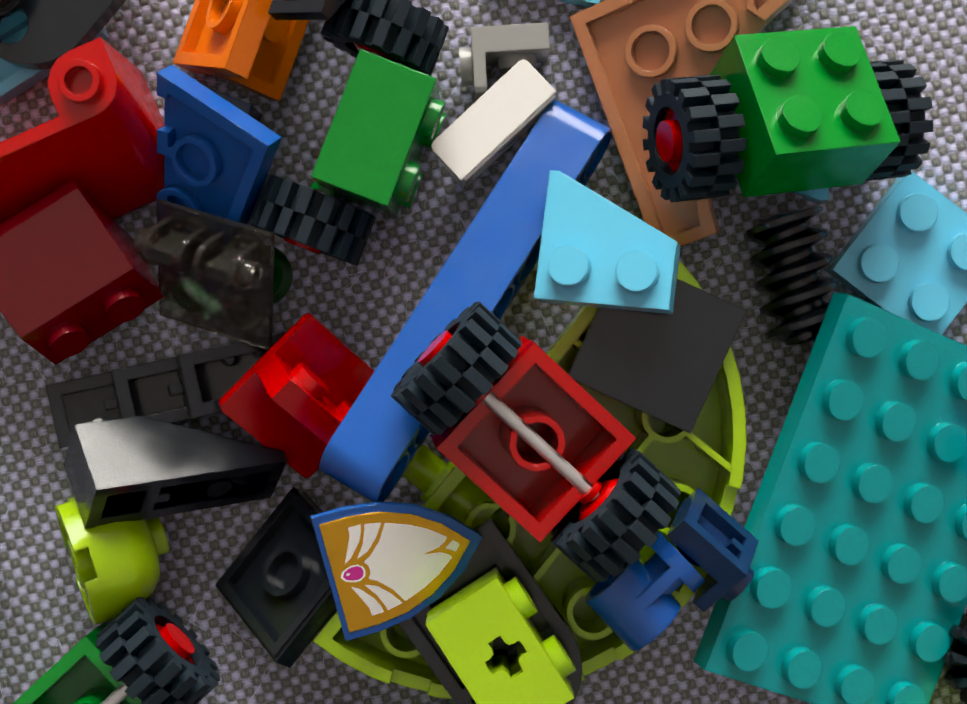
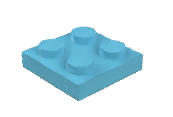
(909, 255)

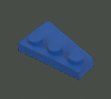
(210, 149)

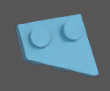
(602, 254)

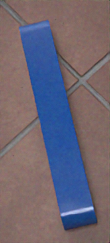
(486, 266)

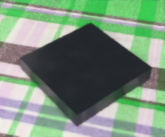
(658, 358)
(282, 581)

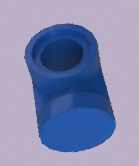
(640, 599)

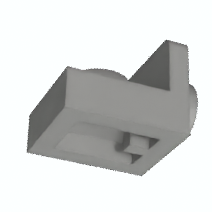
(502, 47)

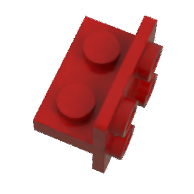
(298, 393)

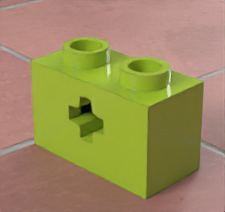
(496, 608)

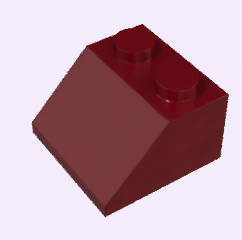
(70, 273)

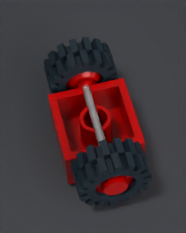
(537, 443)

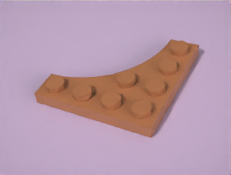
(636, 46)

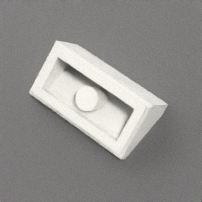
(493, 123)

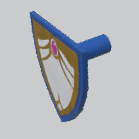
(390, 561)

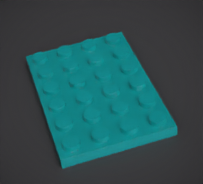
(857, 522)

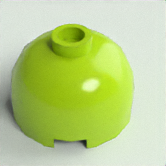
(112, 560)

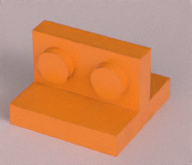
(241, 45)

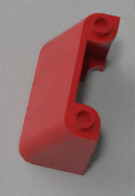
(99, 139)

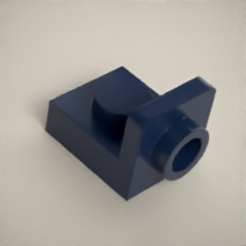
(717, 544)

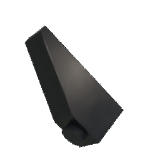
(160, 469)

